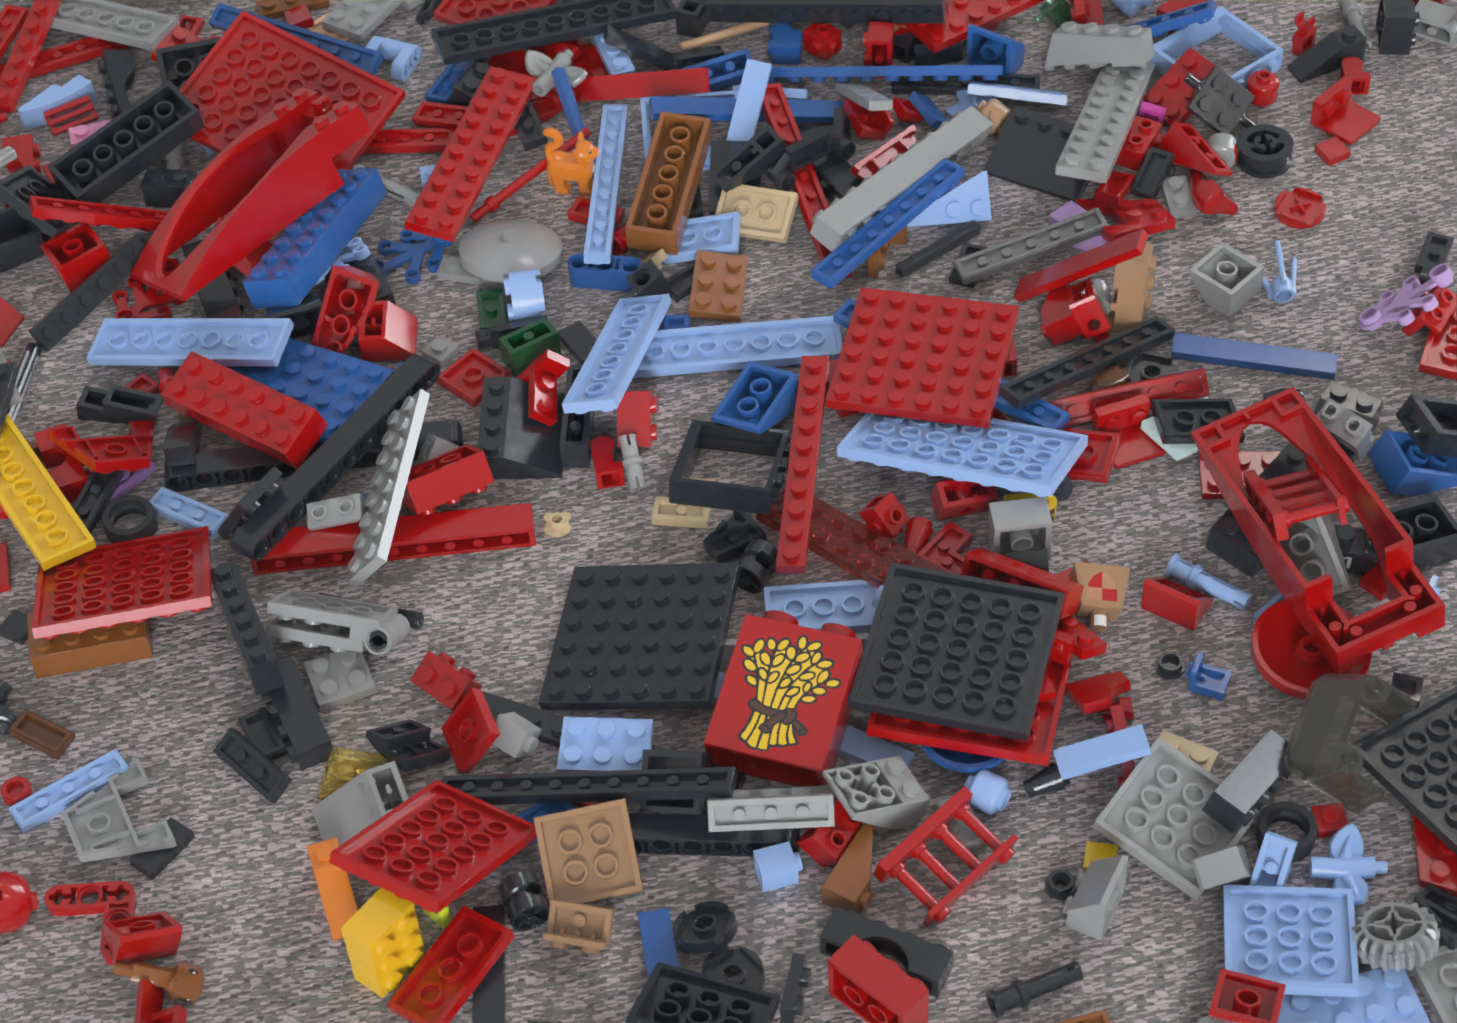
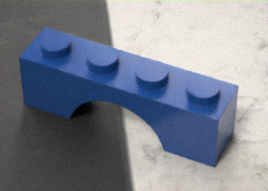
(785, 44)

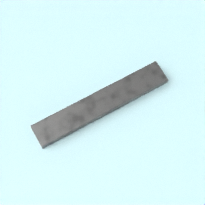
(1030, 246)

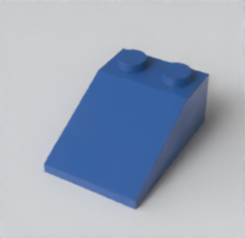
(758, 398)
(1407, 469)

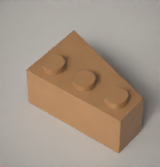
(1131, 290)

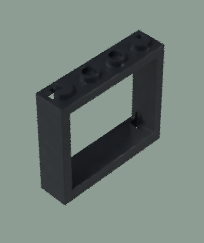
(727, 495)

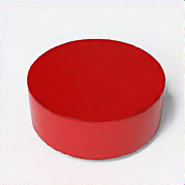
(15, 790)

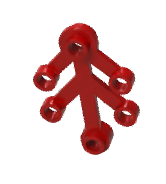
(147, 299)

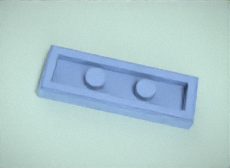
(187, 511)
(1102, 752)

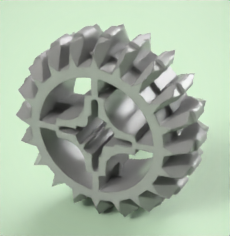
(1396, 935)

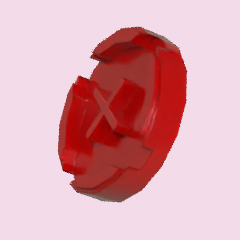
(1299, 208)

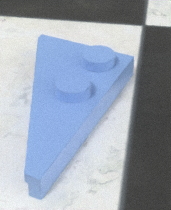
(959, 206)

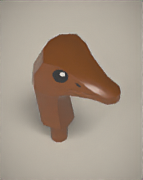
(182, 982)

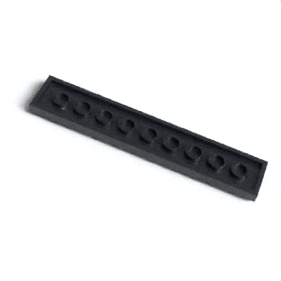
(545, 26)

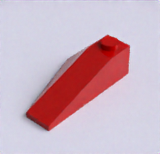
(345, 307)

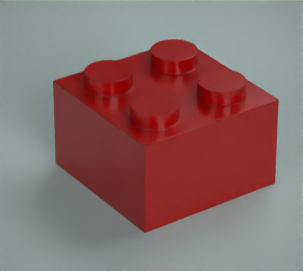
(75, 254)

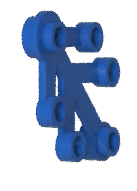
(412, 252)

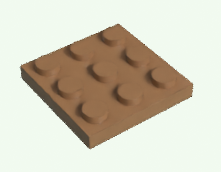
(589, 853)

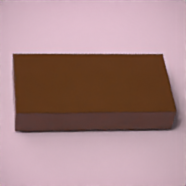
(41, 734)

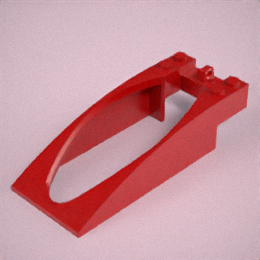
(266, 182)
(1344, 642)

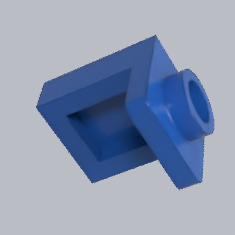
(1207, 679)

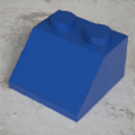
(994, 49)

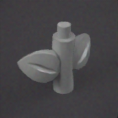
(541, 66)

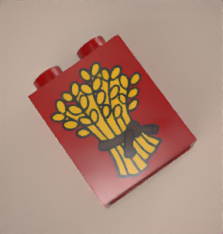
(785, 699)

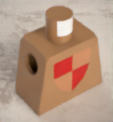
(1102, 592)

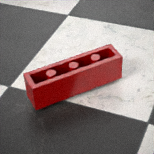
(997, 567)

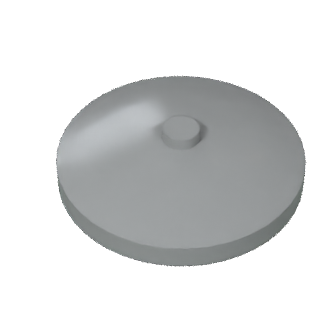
(509, 246)

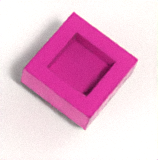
(1152, 112)

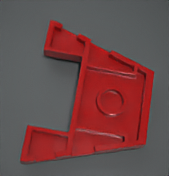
(1131, 217)
(108, 452)
(1434, 860)

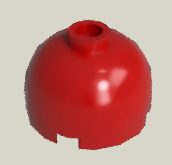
(15, 901)

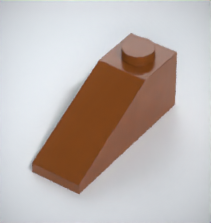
(850, 879)

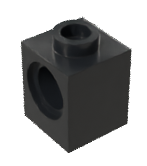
(648, 281)

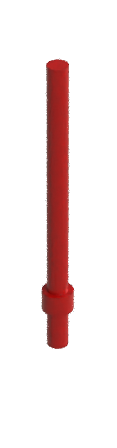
(493, 203)

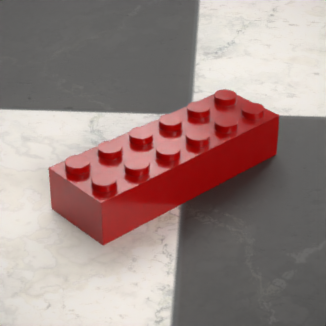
(244, 409)

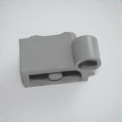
(1437, 22)

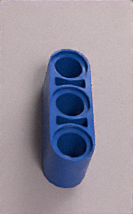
(602, 276)

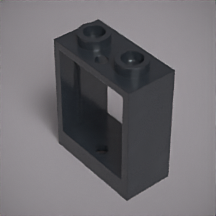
(1426, 413)

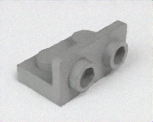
(335, 511)

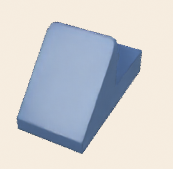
(1273, 861)

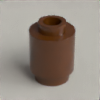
(1111, 377)

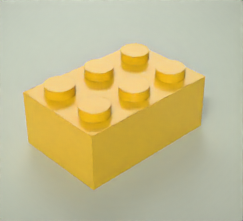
(383, 942)

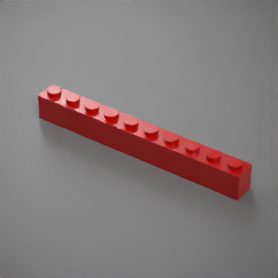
(413, 538)

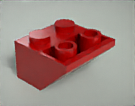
(388, 333)

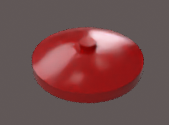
(1288, 654)

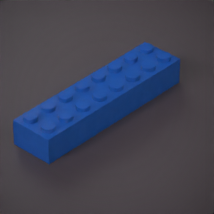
(314, 241)

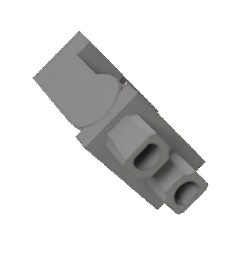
(1347, 428)

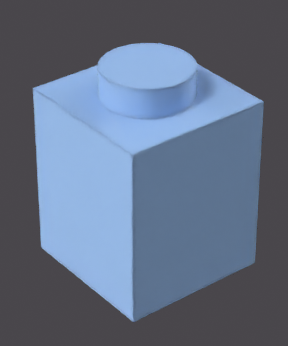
(777, 866)

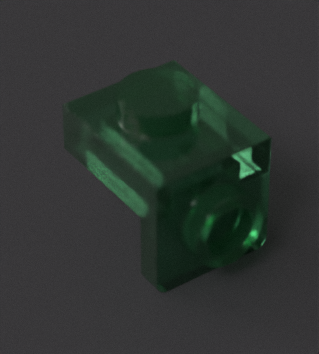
(1056, 11)

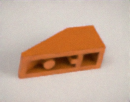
(332, 886)

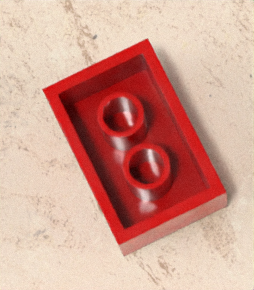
(446, 479)
(875, 986)

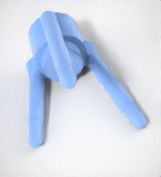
(1282, 287)

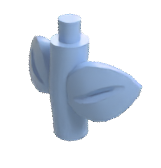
(1347, 864)

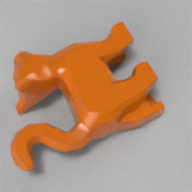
(568, 166)

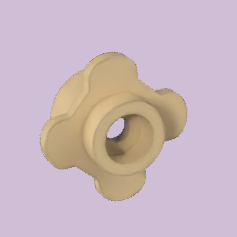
(554, 528)

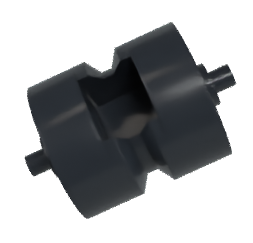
(757, 565)
(524, 900)

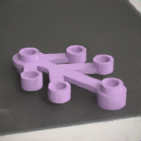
(1389, 302)

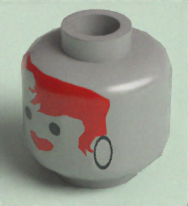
(1225, 146)

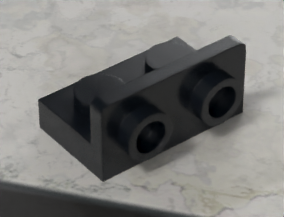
(690, 57)

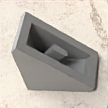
(1222, 867)

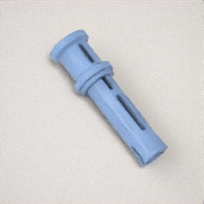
(1195, 576)

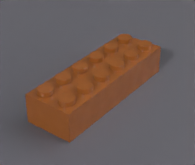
(668, 183)

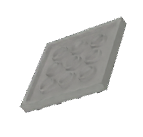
(1162, 818)

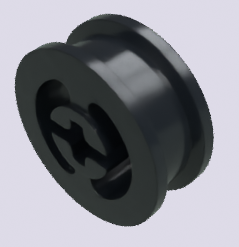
(1264, 151)

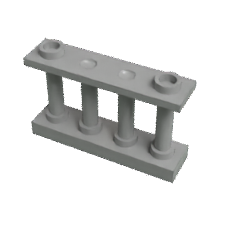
(772, 809)

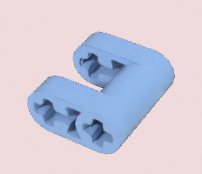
(403, 54)

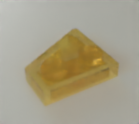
(343, 767)

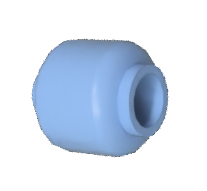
(989, 791)

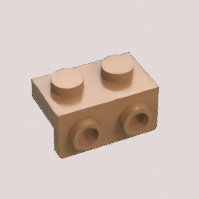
(579, 925)

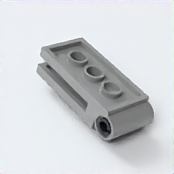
(335, 622)

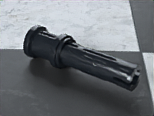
(1021, 992)

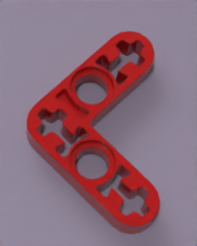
(112, 908)

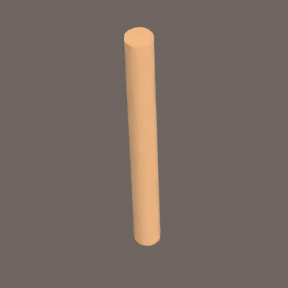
(722, 34)

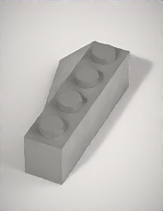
(1099, 46)

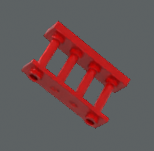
(1276, 512)
(937, 826)

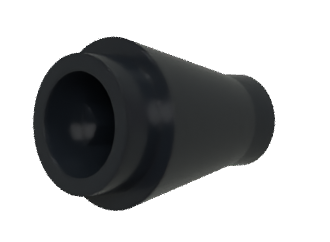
(1045, 781)

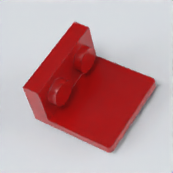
(1340, 116)
(1126, 419)

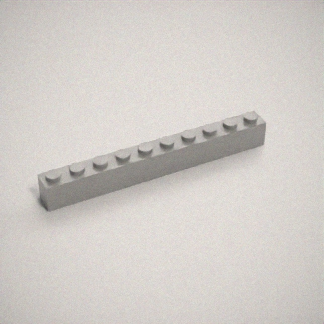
(861, 204)

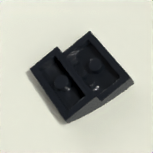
(407, 745)

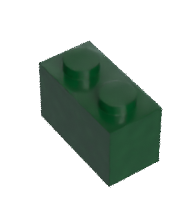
(527, 343)

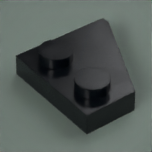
(732, 537)

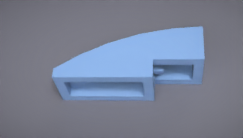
(55, 96)

